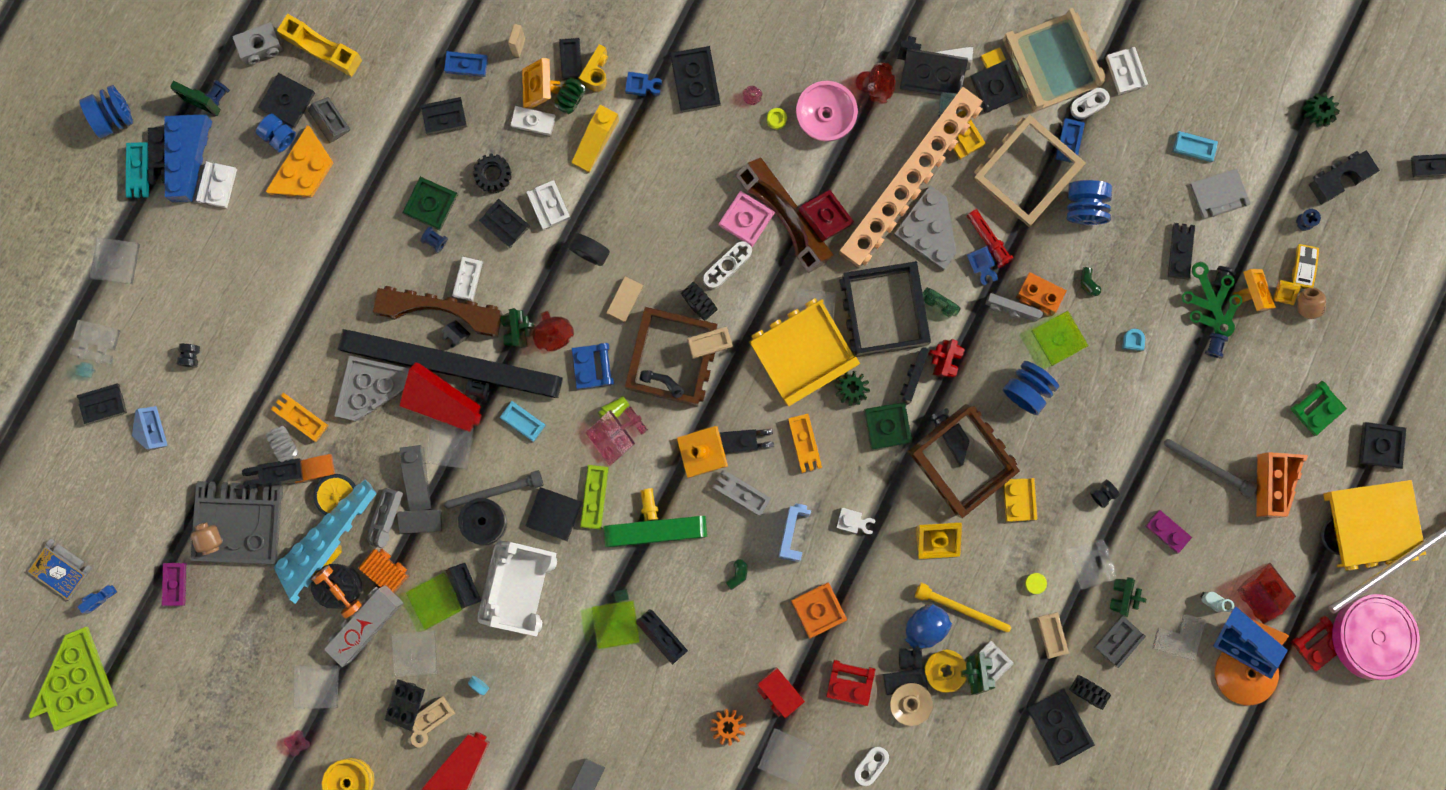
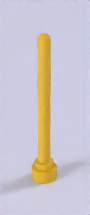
(924, 593)

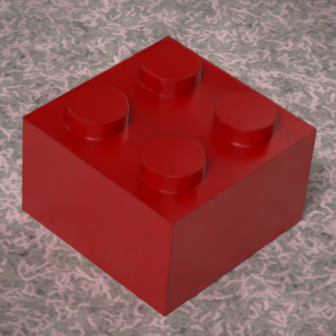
(780, 693)

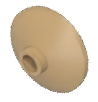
(913, 714)

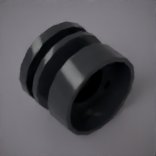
(348, 581)

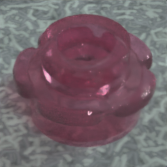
(752, 99)

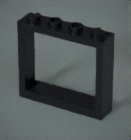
(918, 303)

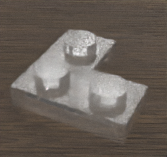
(1183, 643)

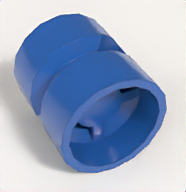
(274, 131)

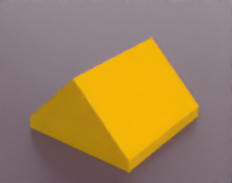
(939, 540)

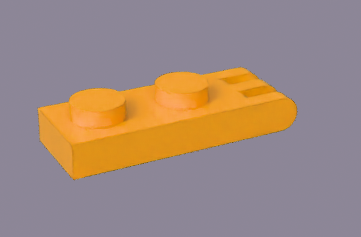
(300, 417)
(804, 442)

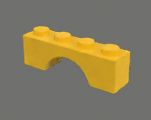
(332, 53)

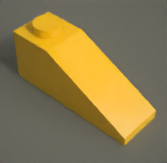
(595, 138)

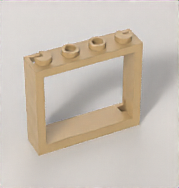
(996, 154)

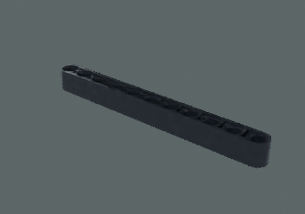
(450, 363)

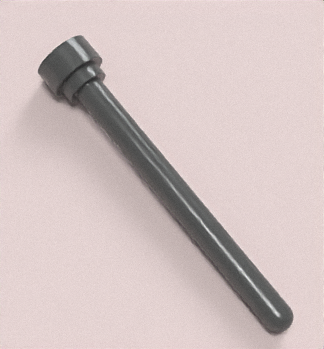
(532, 480)
(1246, 487)

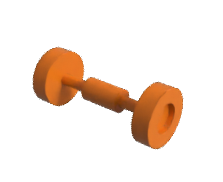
(351, 607)

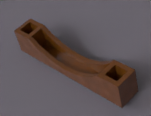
(763, 184)
(396, 304)

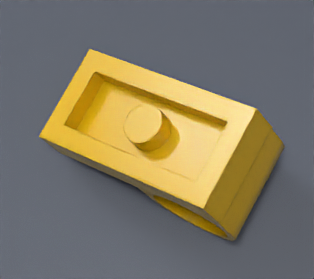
(593, 69)

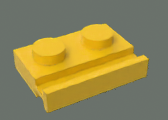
(969, 141)
(1020, 500)

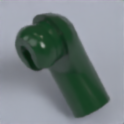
(1088, 284)
(740, 576)

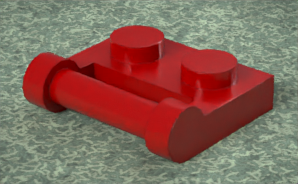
(1322, 650)
(850, 690)

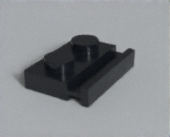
(443, 116)
(504, 223)
(101, 404)

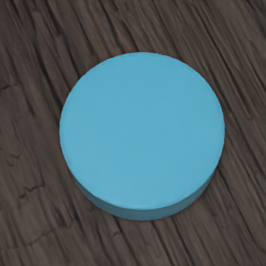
(478, 685)

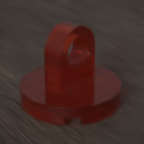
(880, 83)
(552, 332)

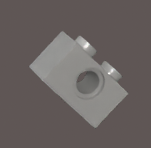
(247, 40)

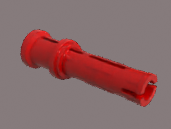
(994, 245)

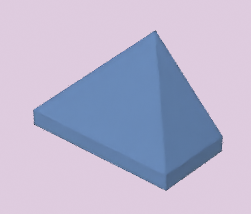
(148, 428)

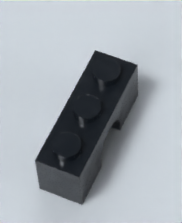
(1358, 168)

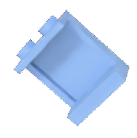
(785, 552)

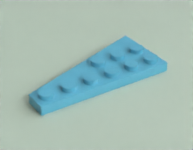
(320, 542)

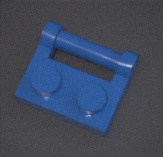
(585, 366)

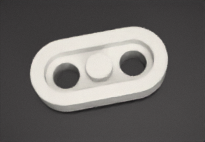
(1089, 104)
(873, 767)

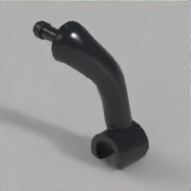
(673, 387)

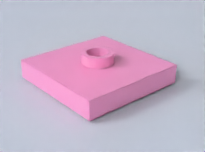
(746, 218)

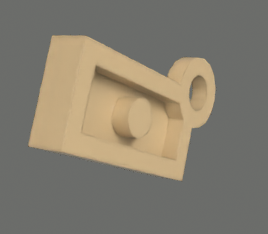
(431, 718)

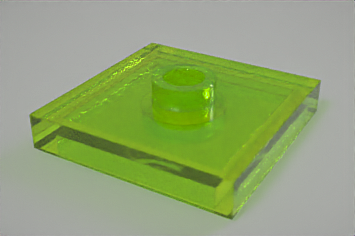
(1059, 338)
(434, 601)
(615, 624)

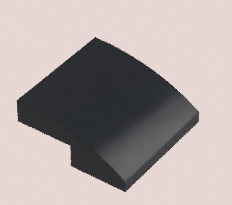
(553, 514)

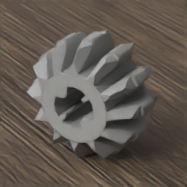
(282, 444)

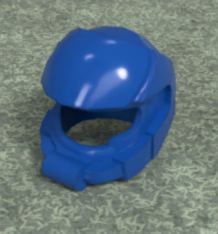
(927, 627)

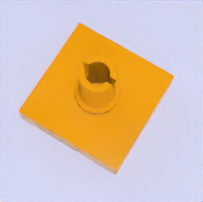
(538, 83)
(1257, 290)
(702, 452)

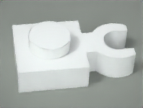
(851, 521)

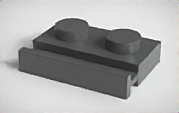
(1119, 641)

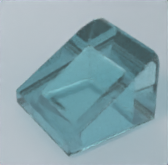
(945, 100)

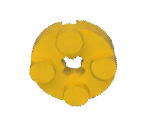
(935, 676)

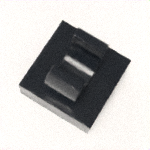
(911, 43)
(456, 333)

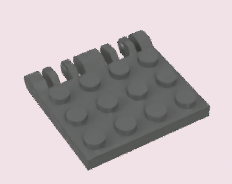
(246, 526)

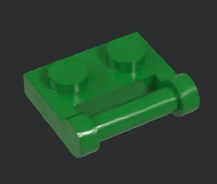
(1323, 413)

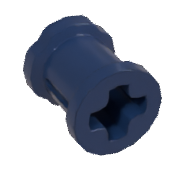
(217, 92)
(1313, 219)
(433, 239)
(1216, 345)

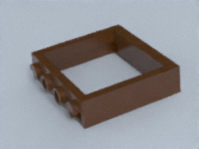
(704, 374)
(996, 445)

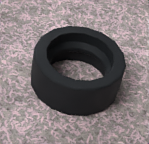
(589, 249)

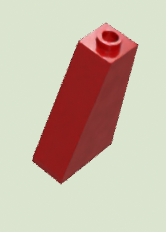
(438, 400)
(461, 765)

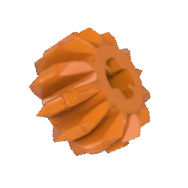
(735, 727)

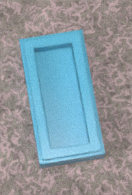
(1195, 146)
(522, 421)

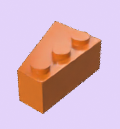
(1276, 482)

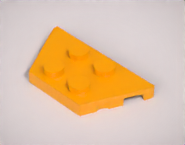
(303, 168)

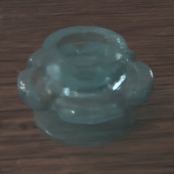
(85, 370)

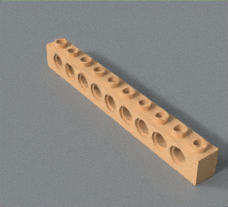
(963, 101)

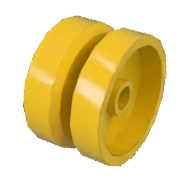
(354, 769)

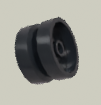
(495, 523)

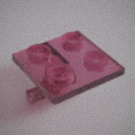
(611, 436)

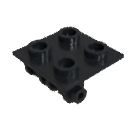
(404, 704)

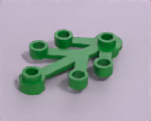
(1213, 303)

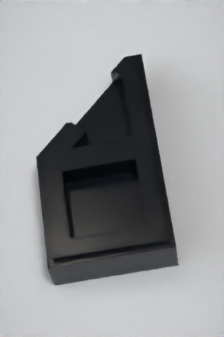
(957, 443)

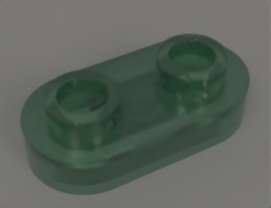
(947, 307)

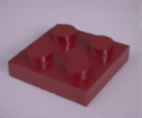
(826, 215)

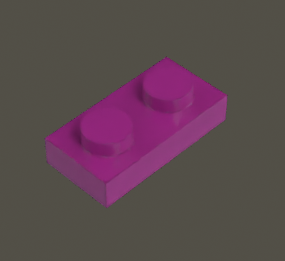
(1168, 531)
(174, 584)

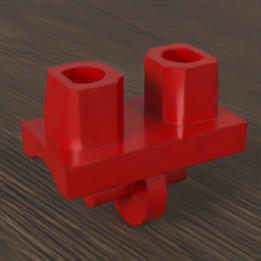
(943, 357)

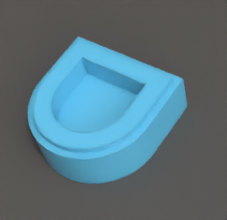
(1134, 340)

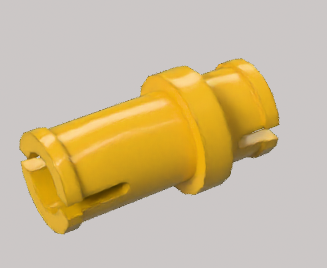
(649, 508)

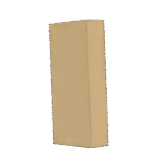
(516, 40)
(625, 299)
(709, 342)
(1052, 635)

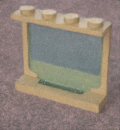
(1054, 61)

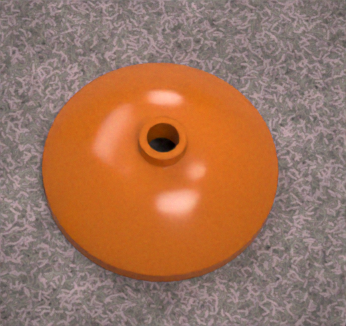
(1237, 685)

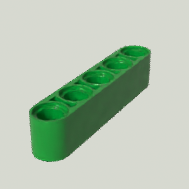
(655, 531)

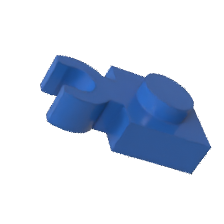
(638, 84)
(981, 262)
(93, 601)

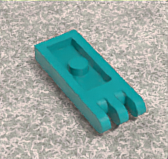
(137, 169)

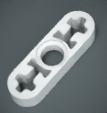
(742, 258)

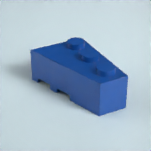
(1250, 644)

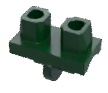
(519, 328)
(1127, 587)
(976, 673)

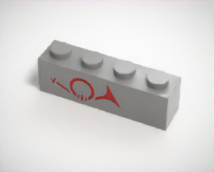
(363, 626)

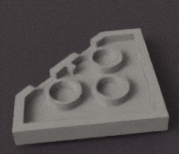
(930, 229)
(368, 386)

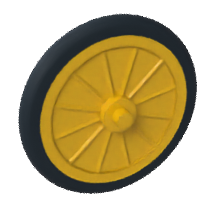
(331, 491)

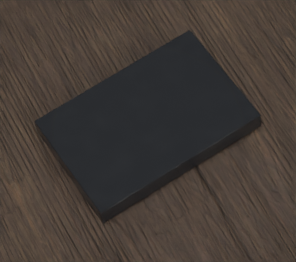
(933, 72)
(695, 79)
(1060, 726)

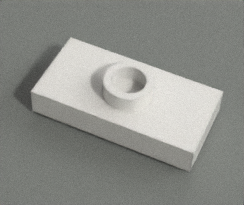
(533, 120)
(467, 279)

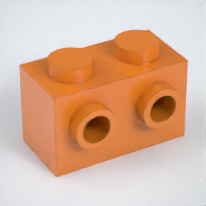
(1040, 294)

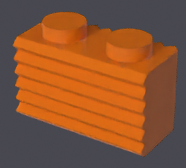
(383, 570)

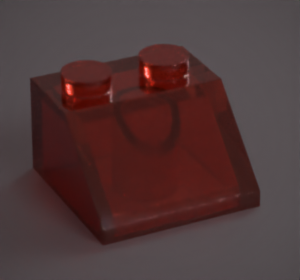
(1266, 593)

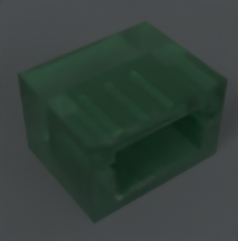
(621, 595)

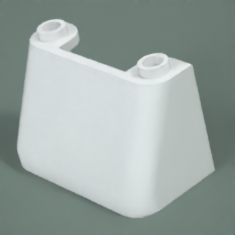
(515, 587)

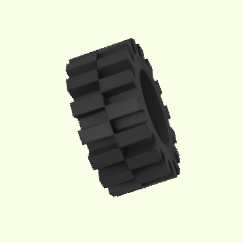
(489, 161)
(699, 301)
(1090, 692)

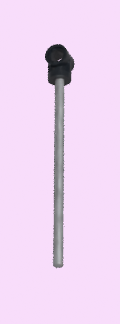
(1388, 571)

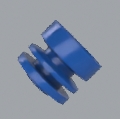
(107, 111)
(1089, 202)
(1033, 384)

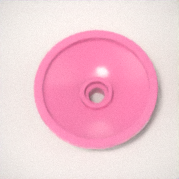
(829, 98)

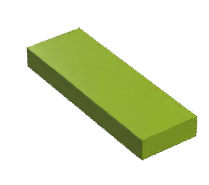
(594, 497)

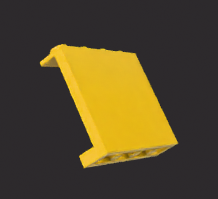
(803, 352)
(1375, 523)

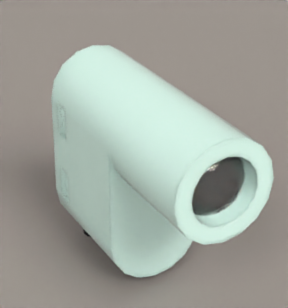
(1217, 602)

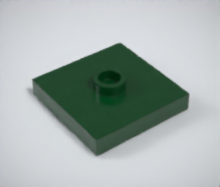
(195, 98)
(430, 203)
(888, 426)

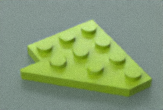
(75, 683)

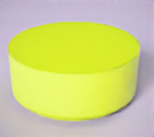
(776, 118)
(1035, 583)

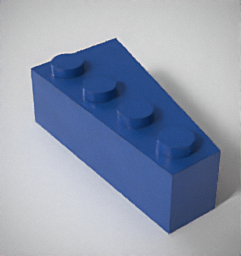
(183, 154)

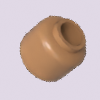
(1311, 303)
(206, 538)

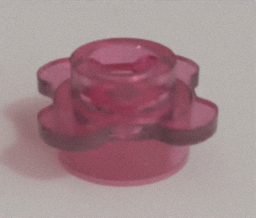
(290, 743)

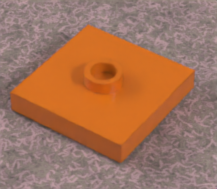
(818, 610)

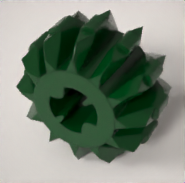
(569, 96)
(1327, 106)
(857, 384)

